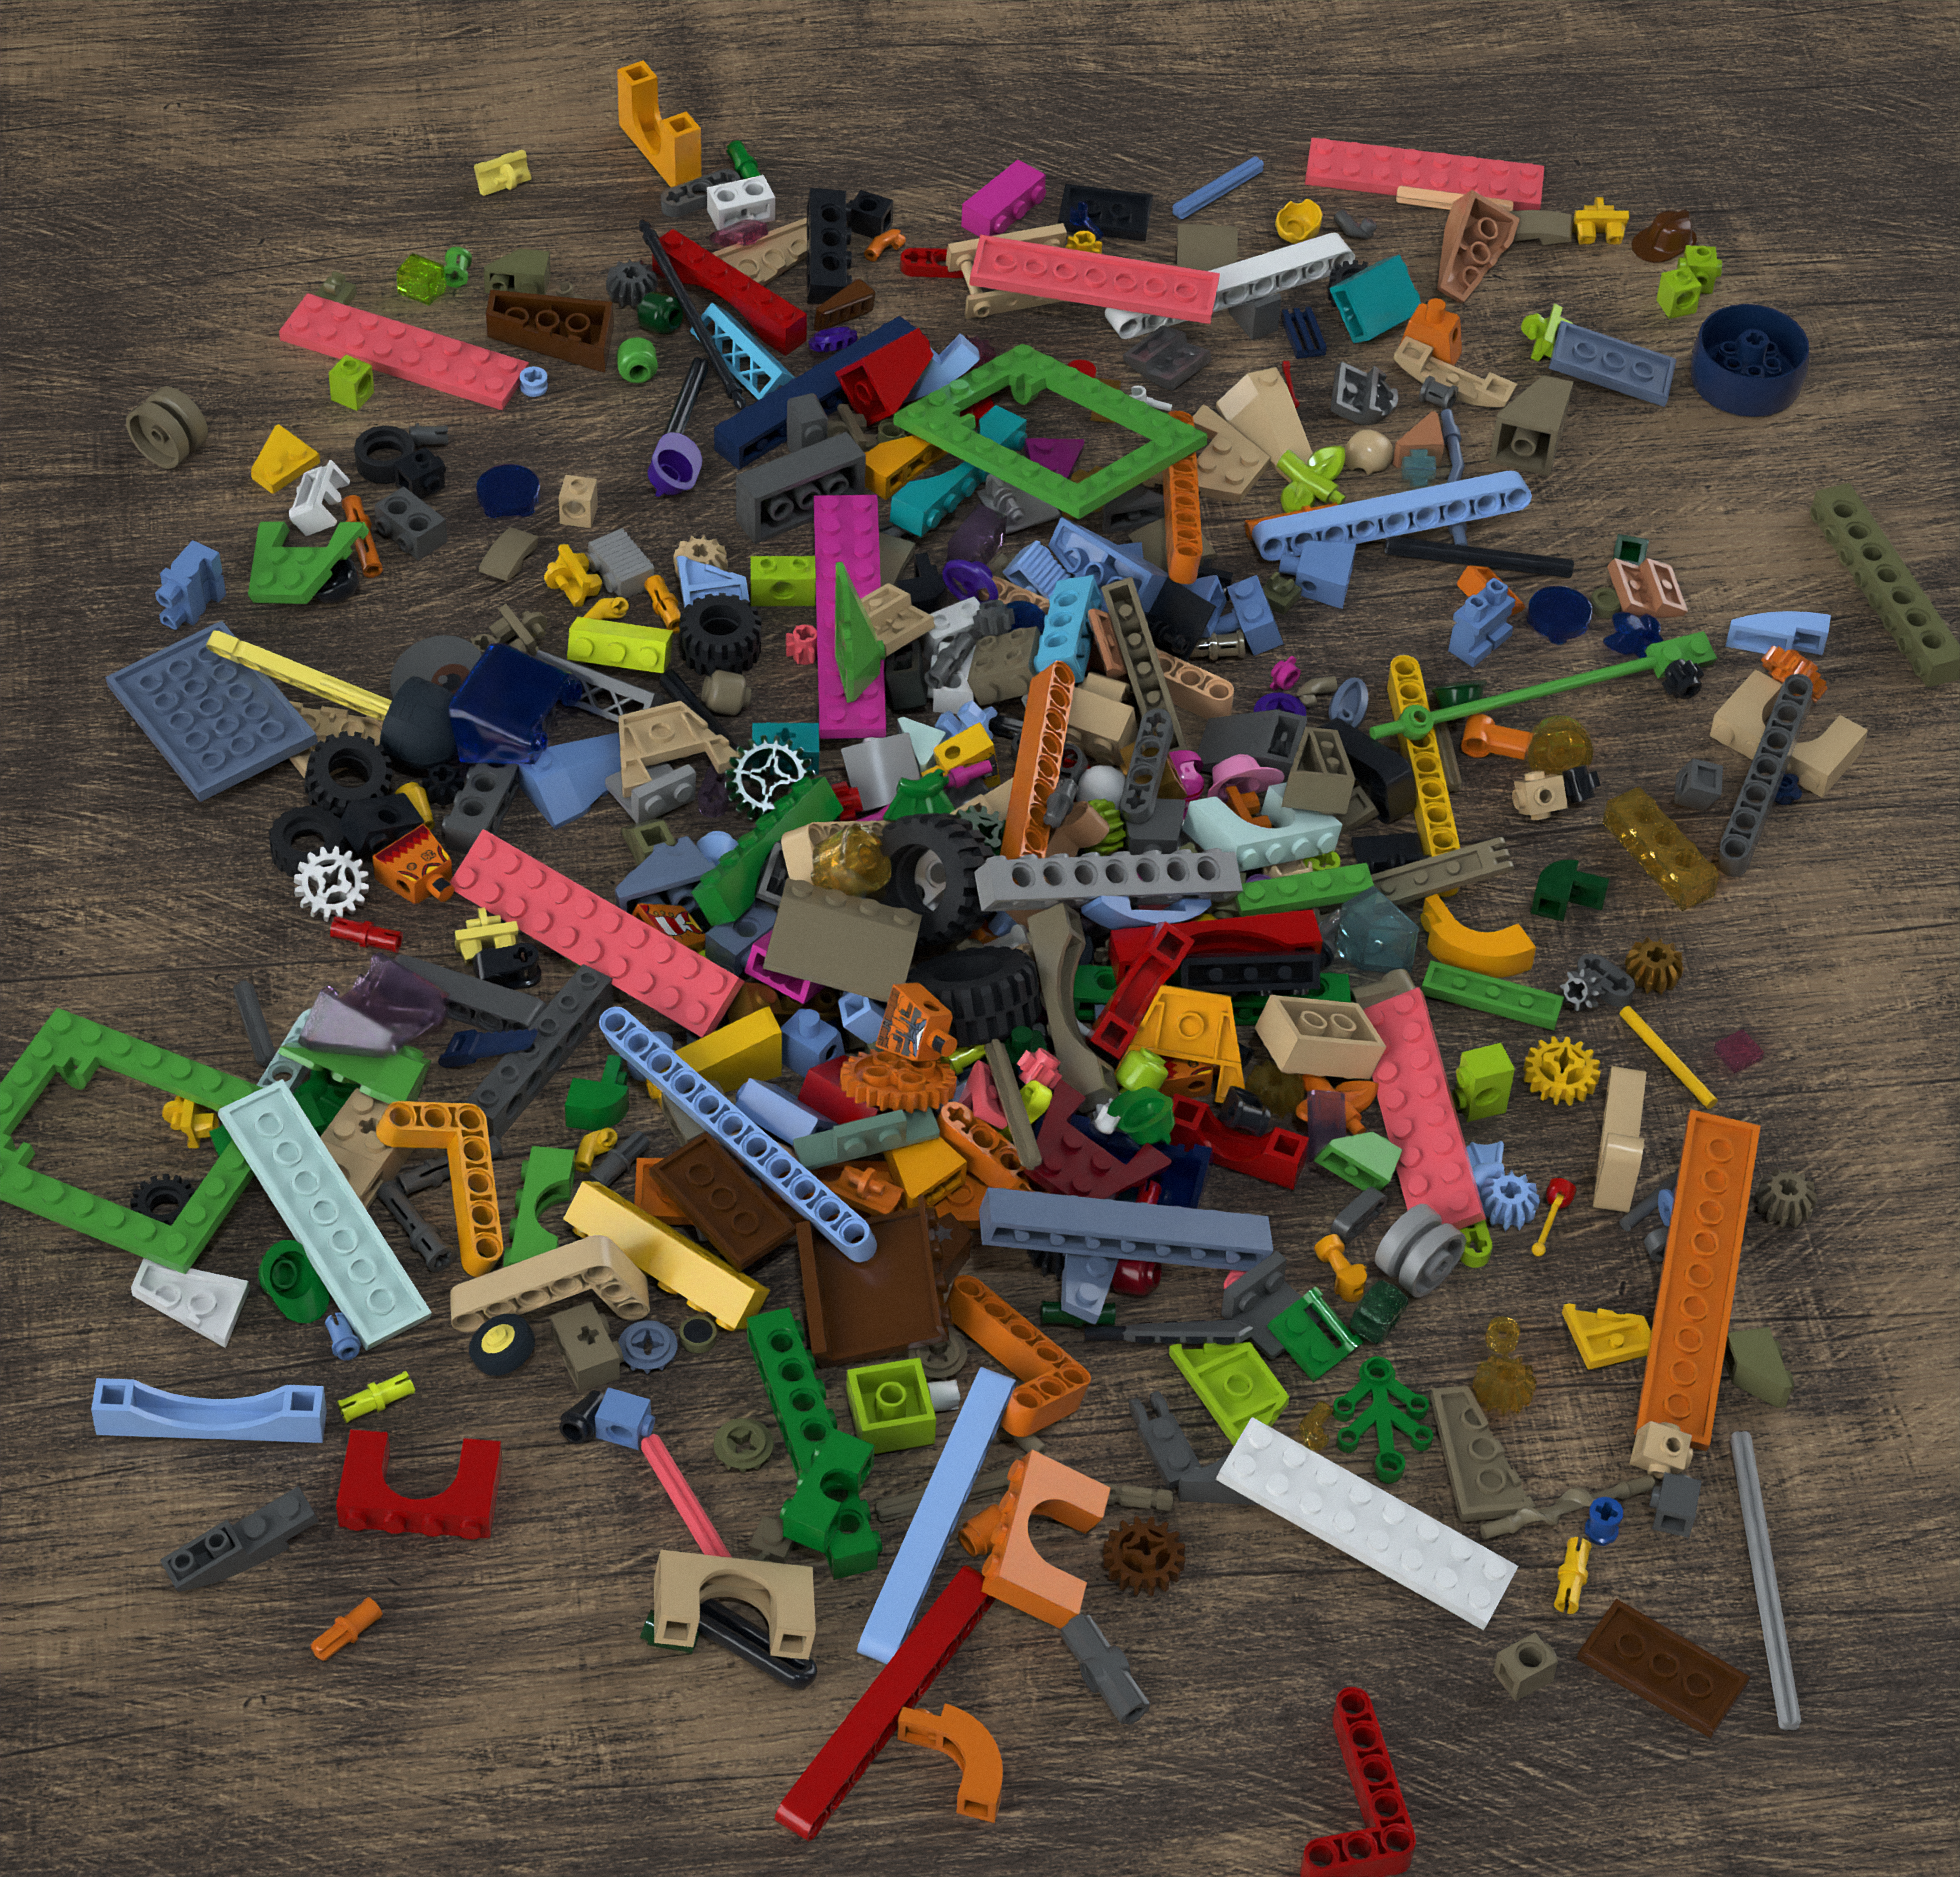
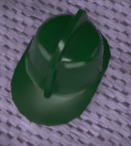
(1459, 693)

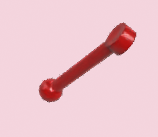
(1286, 370)

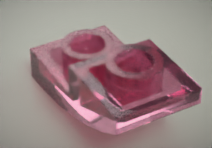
(744, 232)

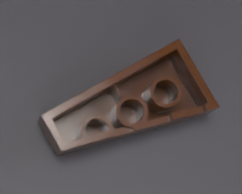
(553, 326)

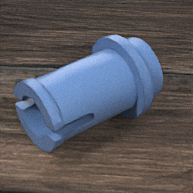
(345, 1343)

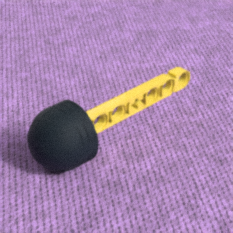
(414, 723)

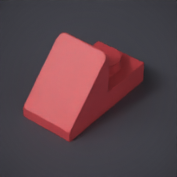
(982, 1096)

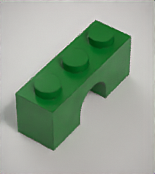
(838, 1464)

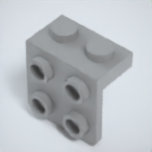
(664, 793)

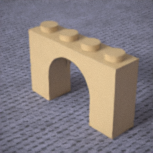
(1814, 762)
(776, 1589)

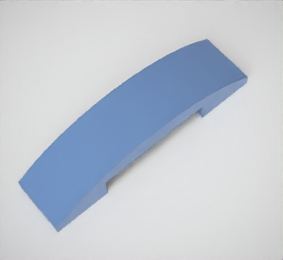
(1116, 912)

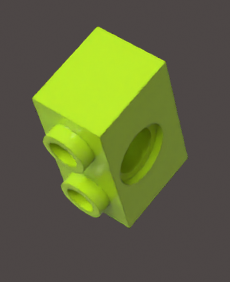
(783, 580)
(1483, 1082)

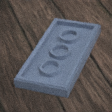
(1612, 363)

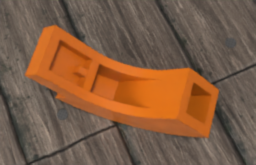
(969, 1746)

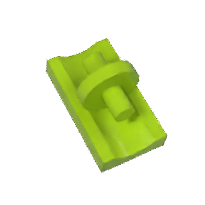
(1543, 331)

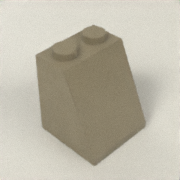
(1532, 426)

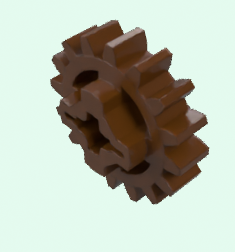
(1140, 1552)

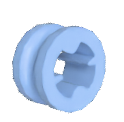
(533, 381)

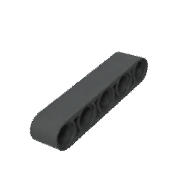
(477, 1000)

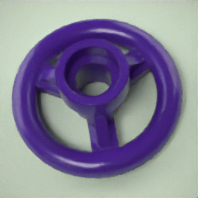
(972, 577)

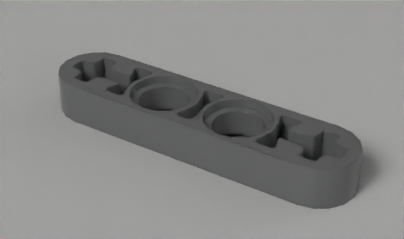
(1147, 765)

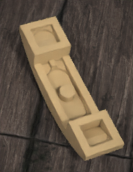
(1418, 362)

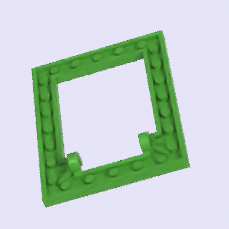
(939, 422)
(86, 1044)

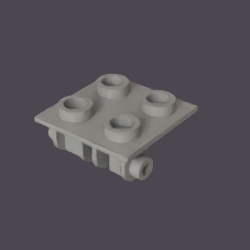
(1019, 506)

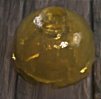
(1558, 745)

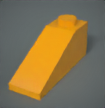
(897, 462)

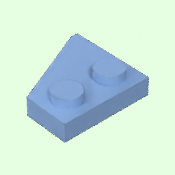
(703, 579)

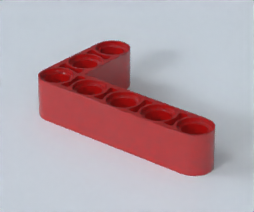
(1372, 1798)

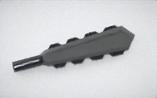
(1173, 1332)

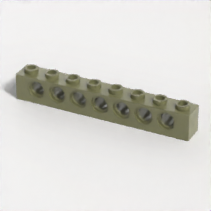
(1887, 584)

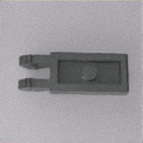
(1163, 1440)

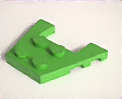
(296, 573)

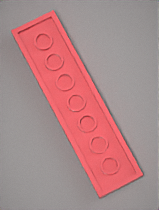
(1386, 168)
(1094, 279)
(404, 351)
(1422, 1112)

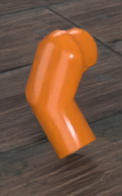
(881, 241)

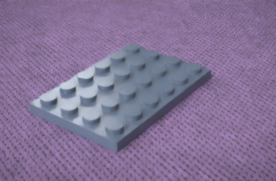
(210, 714)

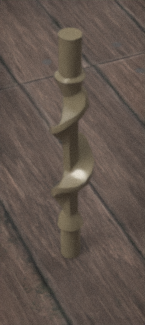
(1570, 1501)

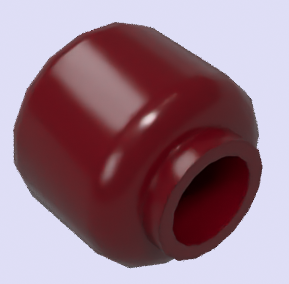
(1136, 1277)

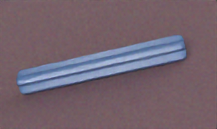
(1217, 188)

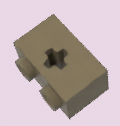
(586, 1346)

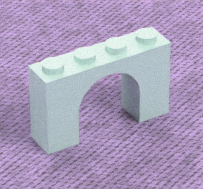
(1296, 835)

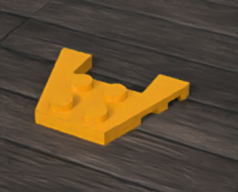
(1192, 1028)

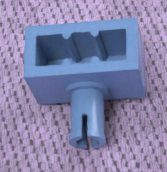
(1251, 615)

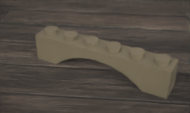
(1057, 946)

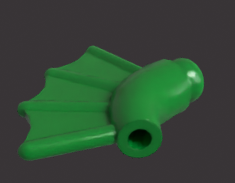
(920, 796)
(327, 1093)

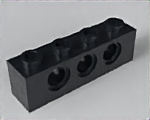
(827, 244)

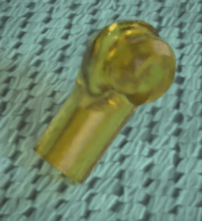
(1311, 1426)

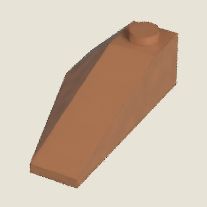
(1472, 243)

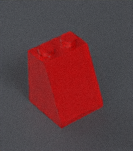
(885, 376)

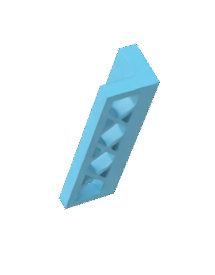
(751, 347)

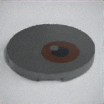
(437, 659)

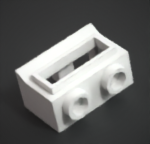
(315, 485)

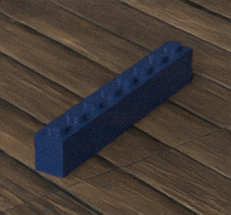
(764, 423)

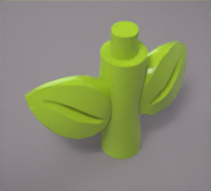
(1312, 479)

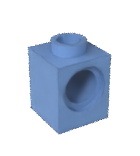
(624, 1419)

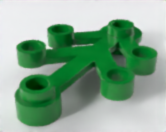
(1382, 1414)

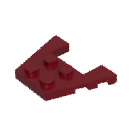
(1080, 1166)

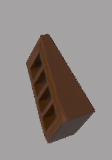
(846, 305)

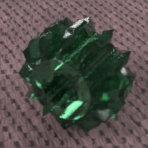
(1379, 1312)

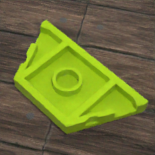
(1232, 1384)

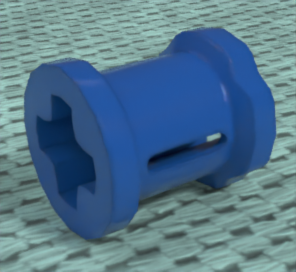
(1604, 1521)

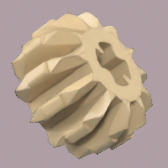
(702, 551)

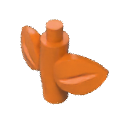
(1358, 1098)

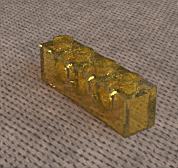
(1661, 848)

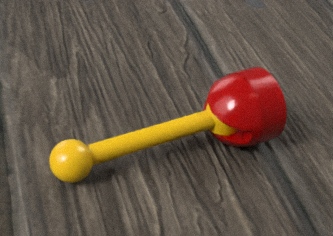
(1559, 1195)

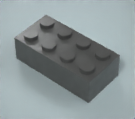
(783, 491)

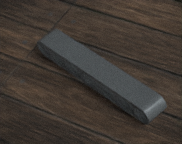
(1765, 787)

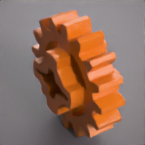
(1783, 664)

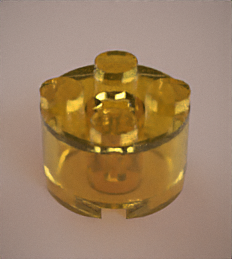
(851, 862)

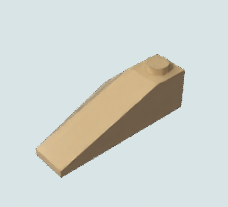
(1266, 415)

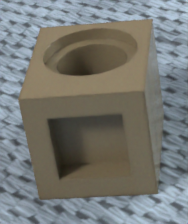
(1520, 1679)

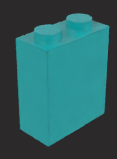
(1376, 298)

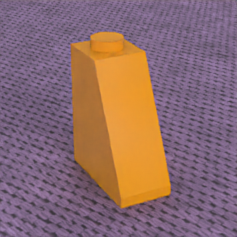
(926, 1169)

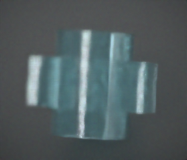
(1418, 467)

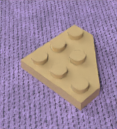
(333, 721)

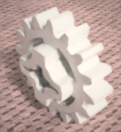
(321, 875)

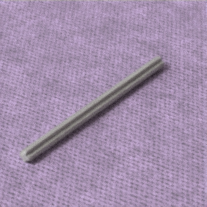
(1765, 1581)

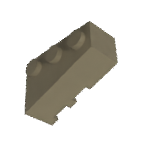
(1320, 774)

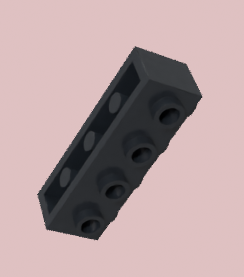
(1250, 971)

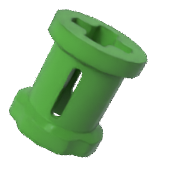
(461, 268)

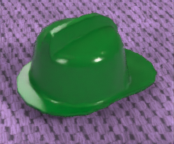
(1144, 1115)
(293, 1282)

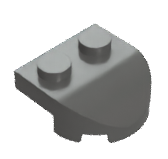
(1362, 395)

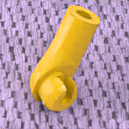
(608, 609)
(594, 1145)

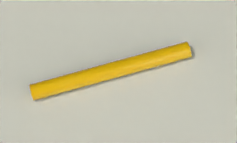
(1668, 1057)

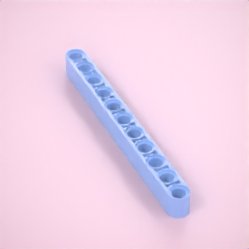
(746, 1142)

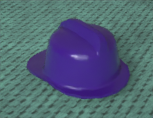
(674, 464)

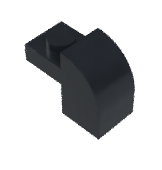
(927, 587)

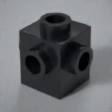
(420, 473)

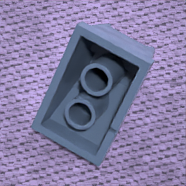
(666, 879)

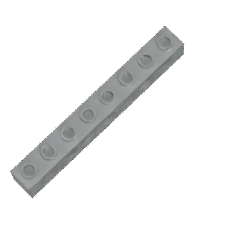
(1000, 893)

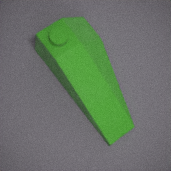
(855, 639)
(384, 1079)

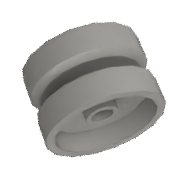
(1420, 1250)

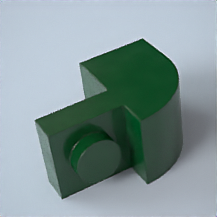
(1563, 884)

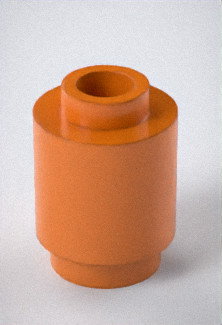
(978, 1531)

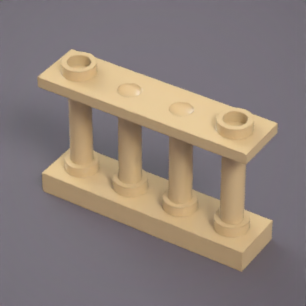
(979, 304)

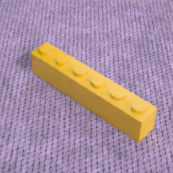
(667, 1256)

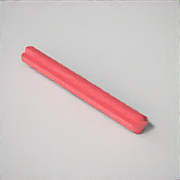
(683, 1497)

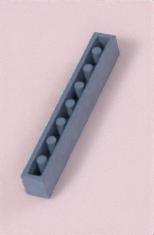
(1124, 1229)

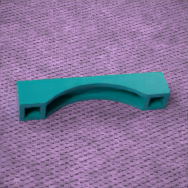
(926, 501)

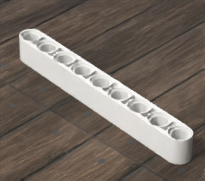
(1252, 279)

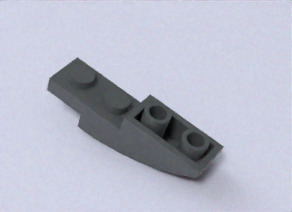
(235, 1548)

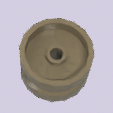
(167, 427)

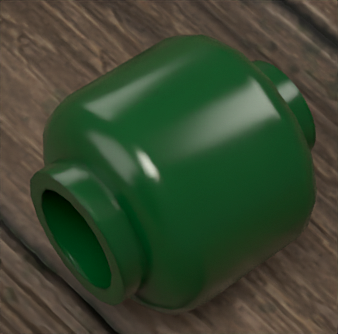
(659, 313)

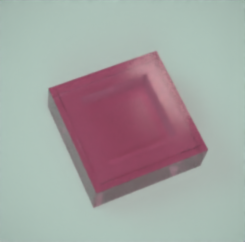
(1738, 1051)

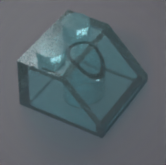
(1376, 933)

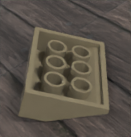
(841, 940)

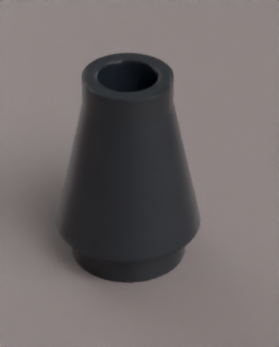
(579, 1421)

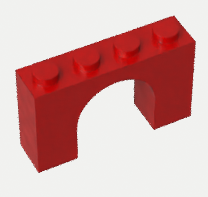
(460, 1510)

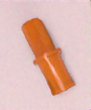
(346, 1629)

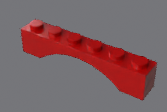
(771, 316)
(1240, 934)

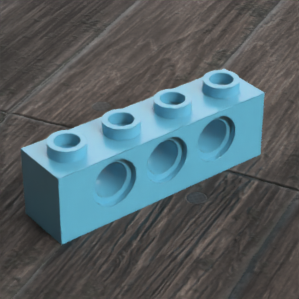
(1067, 626)

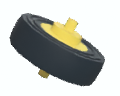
(502, 1344)

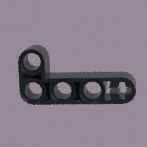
(1379, 770)

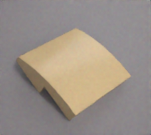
(895, 617)

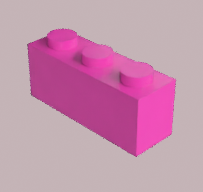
(1003, 200)

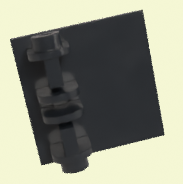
(1178, 619)
(1387, 851)

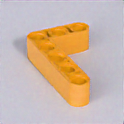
(464, 1173)

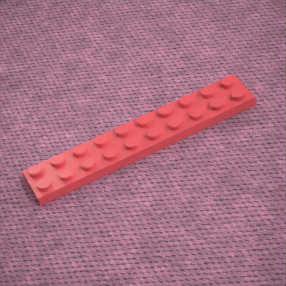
(596, 934)

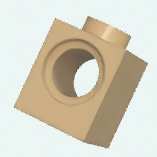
(578, 501)

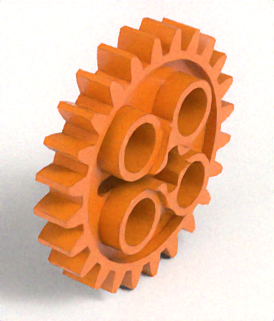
(897, 1082)

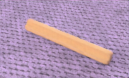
(1438, 199)

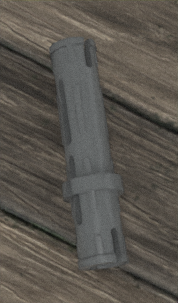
(413, 1180)

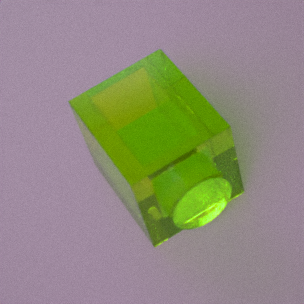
(421, 279)

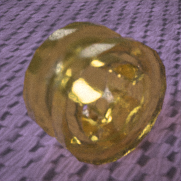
(1505, 1325)

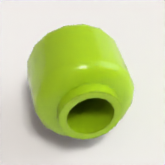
(1141, 1070)

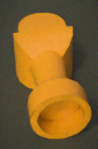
(1350, 1278)

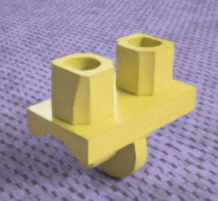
(502, 172)
(484, 933)

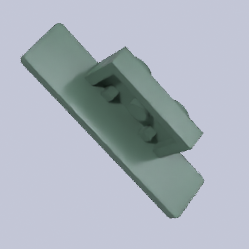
(865, 1137)

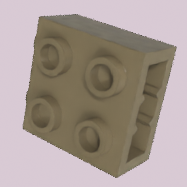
(1003, 665)

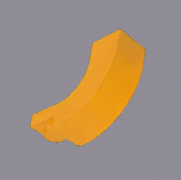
(1486, 953)

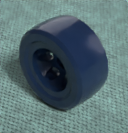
(1756, 342)

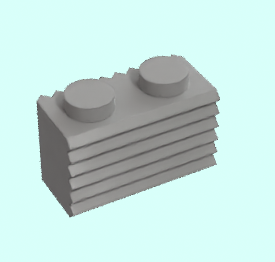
(619, 563)

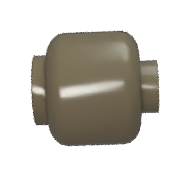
(725, 693)

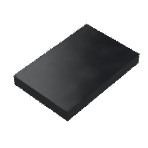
(1112, 211)

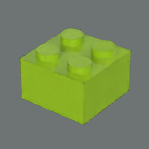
(891, 1405)

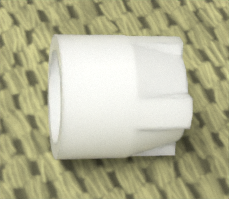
(944, 1395)

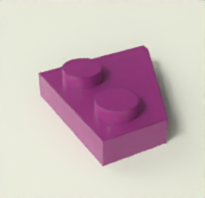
(1054, 454)

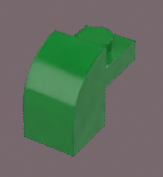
(599, 1104)

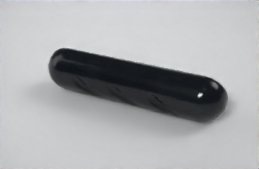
(752, 1645)

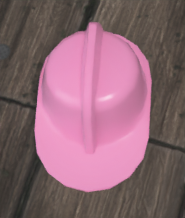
(1244, 774)

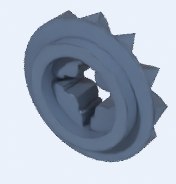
(662, 1340)

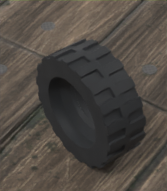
(298, 822)

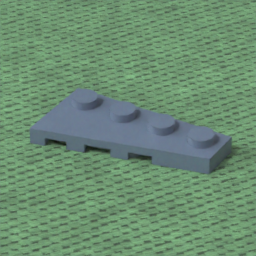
(1086, 1285)

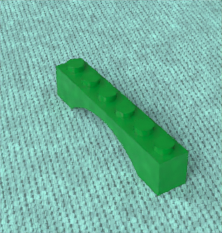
(732, 884)

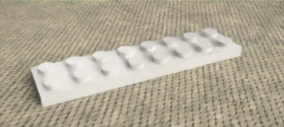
(1367, 1523)

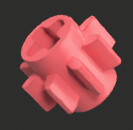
(802, 644)
(1039, 1067)

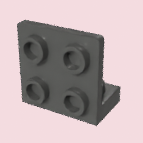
(1259, 1299)

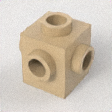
(1539, 794)
(1661, 1449)

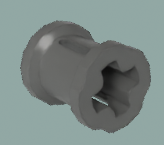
(1438, 393)

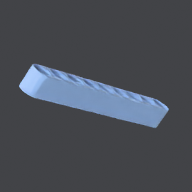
(1394, 514)
(936, 1516)

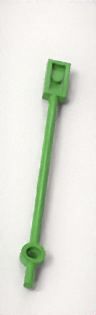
(1659, 655)

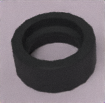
(380, 438)

